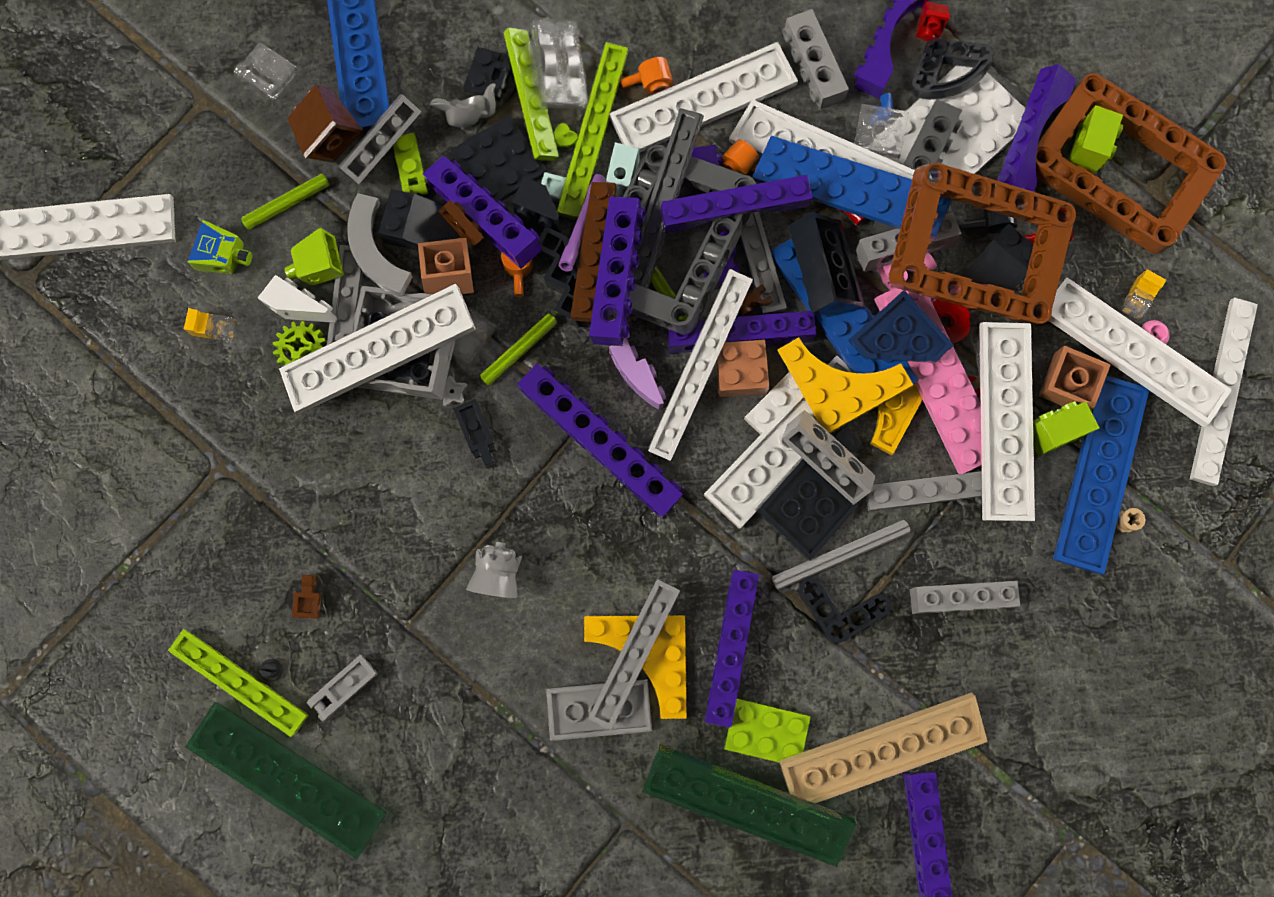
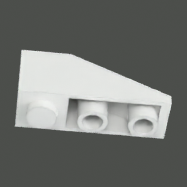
(294, 304)

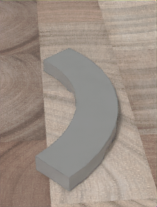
(365, 251)

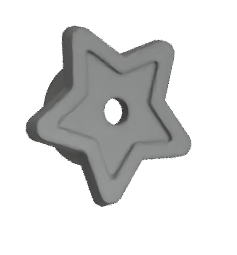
(457, 396)

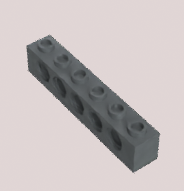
(940, 116)

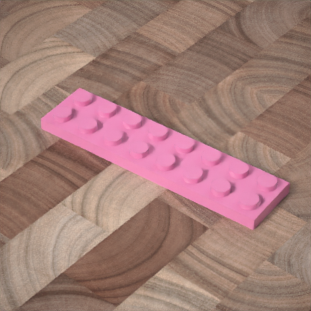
(947, 395)

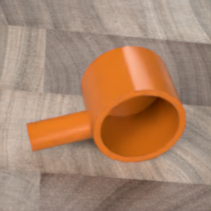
(653, 74)
(741, 158)
(518, 274)

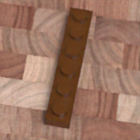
(591, 250)

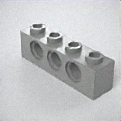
(806, 26)
(379, 138)
(880, 248)
(828, 457)
(964, 597)

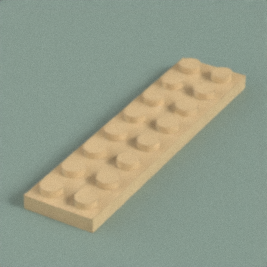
(885, 750)

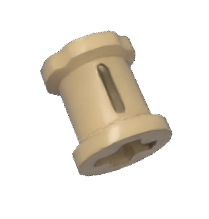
(1137, 520)

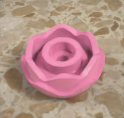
(1159, 328)

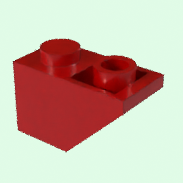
(932, 21)

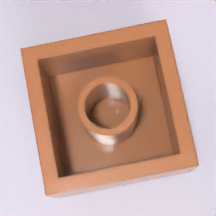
(444, 265)
(742, 369)
(1074, 378)

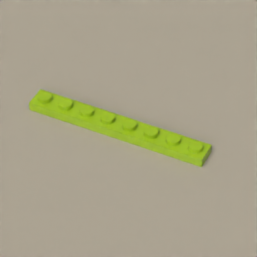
(592, 131)

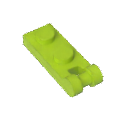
(410, 164)

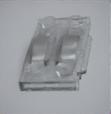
(558, 63)

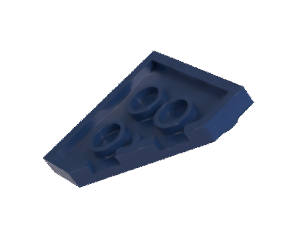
(901, 334)

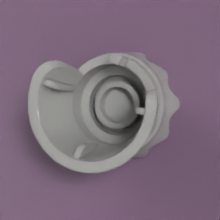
(495, 571)

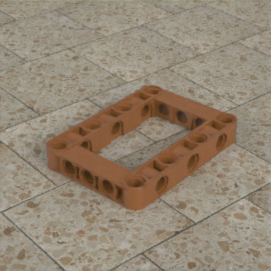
(1150, 130)
(992, 195)

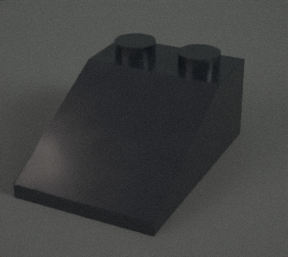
(413, 220)
(1003, 261)

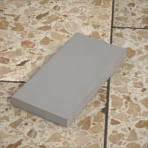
(572, 706)

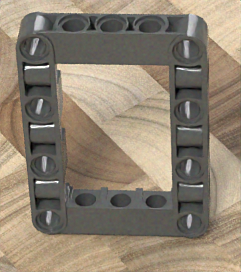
(711, 256)

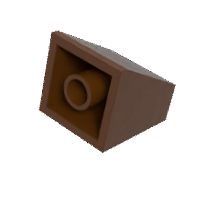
(323, 125)

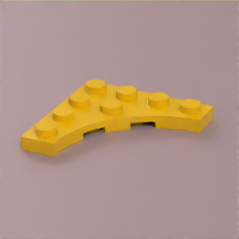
(839, 395)
(894, 419)
(664, 663)

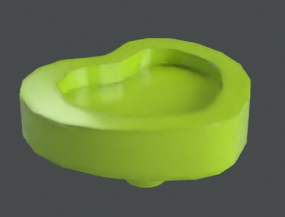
(564, 136)

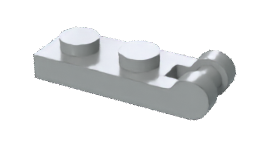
(342, 687)

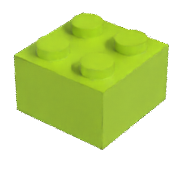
(1096, 139)
(1062, 427)

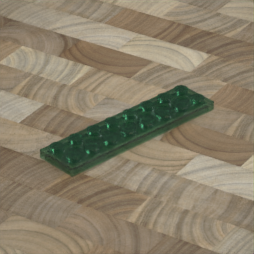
(286, 780)
(749, 805)

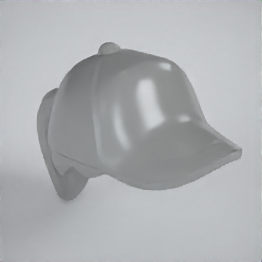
(467, 112)

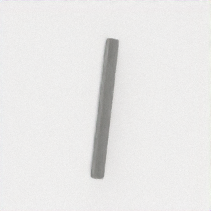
(841, 554)

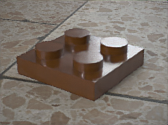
(454, 215)

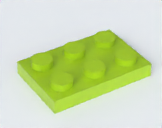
(766, 731)

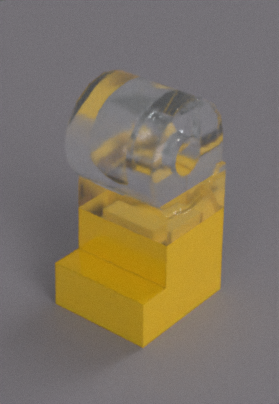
(1142, 294)
(209, 325)

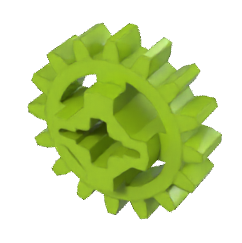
(294, 338)

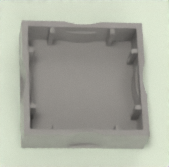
(380, 299)

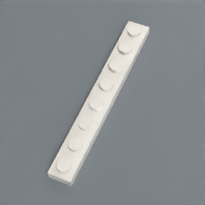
(700, 364)
(1229, 371)

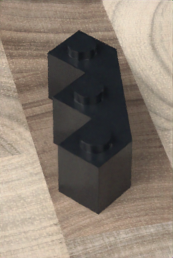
(562, 281)

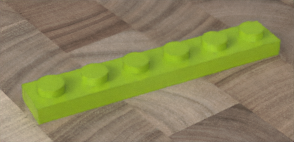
(535, 116)
(238, 683)

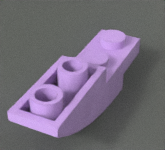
(637, 374)

